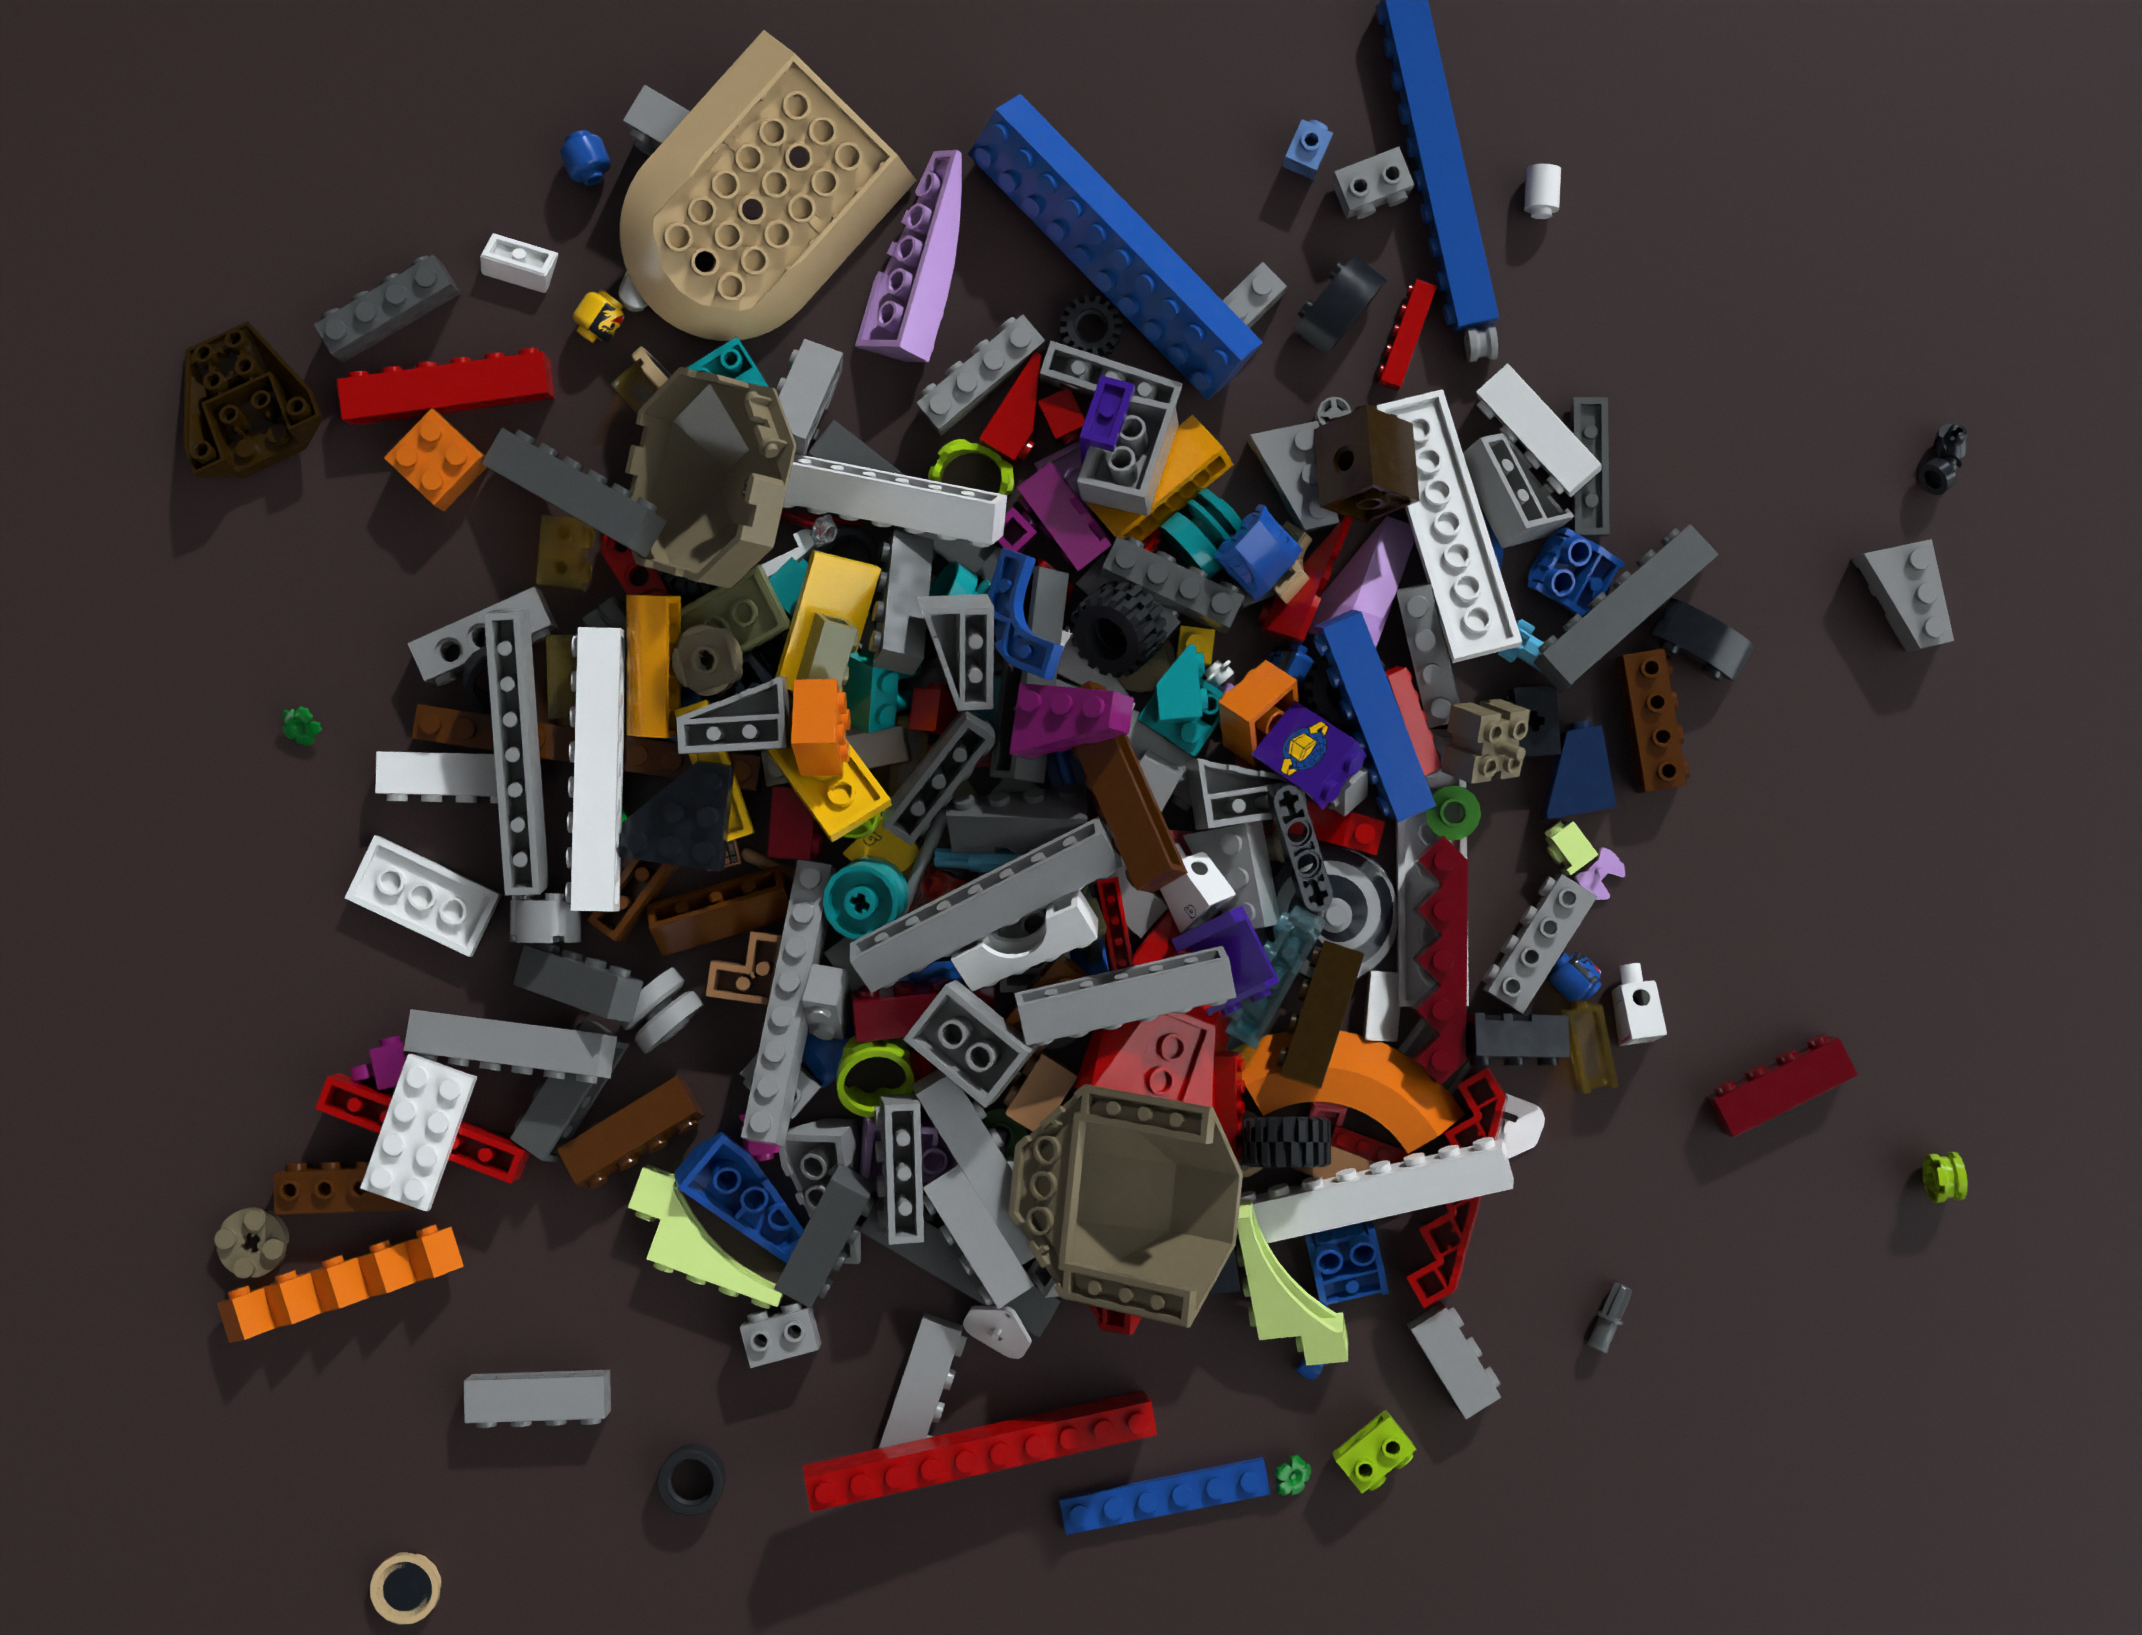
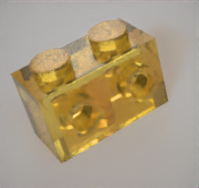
(559, 553)

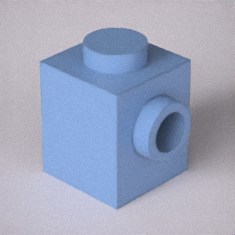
(1308, 148)

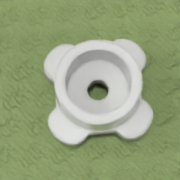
(1218, 673)

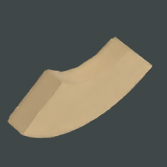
(1295, 576)

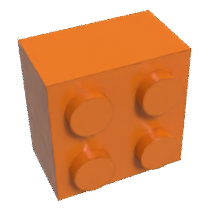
(437, 459)
(1254, 708)
(820, 727)

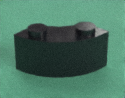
(1339, 304)
(1703, 640)

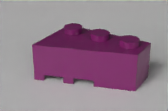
(1064, 517)
(1066, 717)

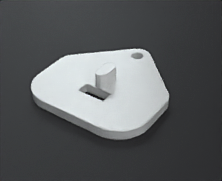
(1523, 1133)
(998, 1329)

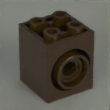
(1366, 464)

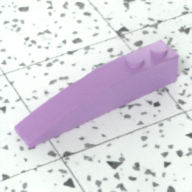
(914, 288)

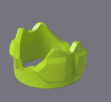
(960, 447)
(853, 1097)

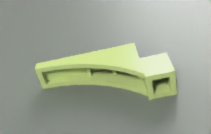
(687, 1247)
(1280, 1304)

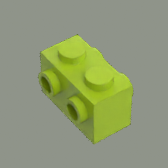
(1372, 1449)

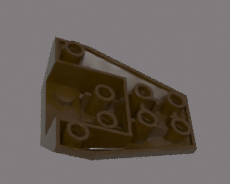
(243, 406)

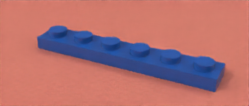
(1164, 1495)

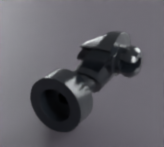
(1940, 473)

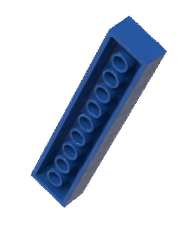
(1113, 246)

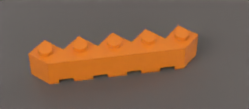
(339, 1283)

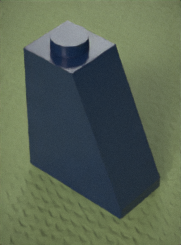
(1580, 774)

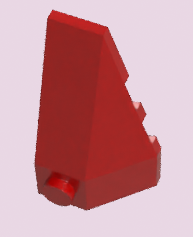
(1293, 620)

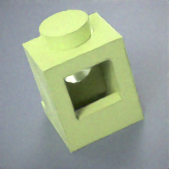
(1569, 846)

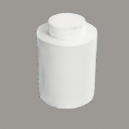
(1542, 190)

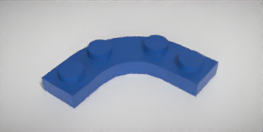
(1014, 638)

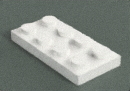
(423, 896)
(418, 1132)

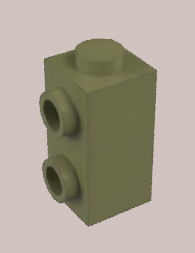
(828, 649)

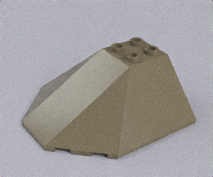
(1129, 1202)

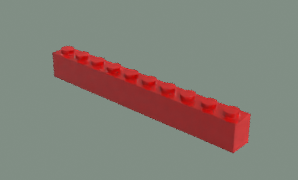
(978, 1450)

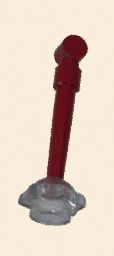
(822, 530)

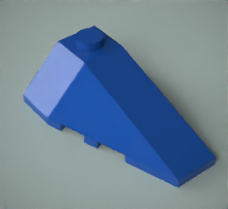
(736, 1189)

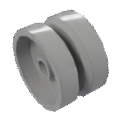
(662, 1013)

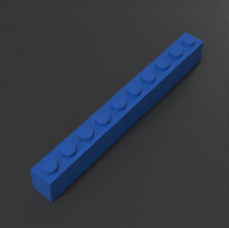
(1439, 163)

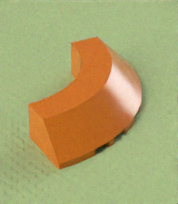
(1359, 1076)

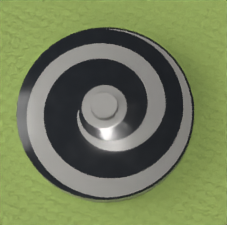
(1361, 910)

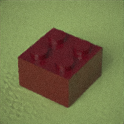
(793, 828)

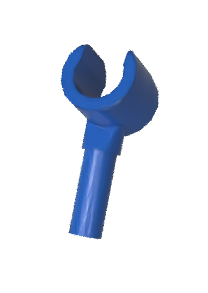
(1311, 1371)

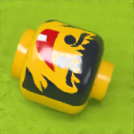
(598, 316)

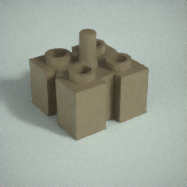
(1485, 740)

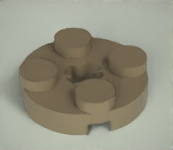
(727, 660)
(232, 1239)

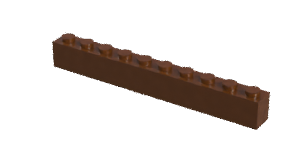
(639, 754)

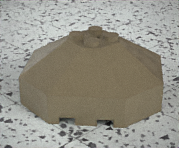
(716, 469)

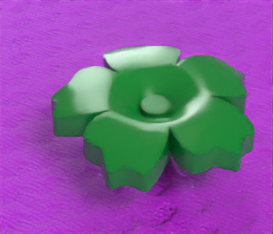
(299, 725)
(1292, 1476)

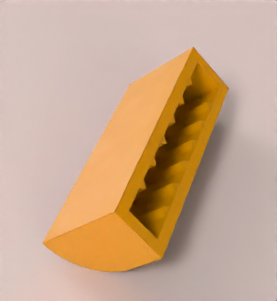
(1192, 465)
(651, 684)

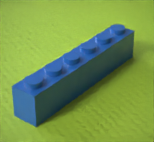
(1374, 715)

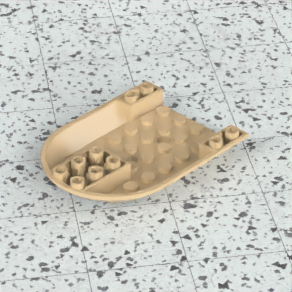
(739, 150)

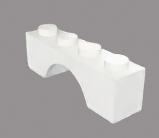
(1067, 926)

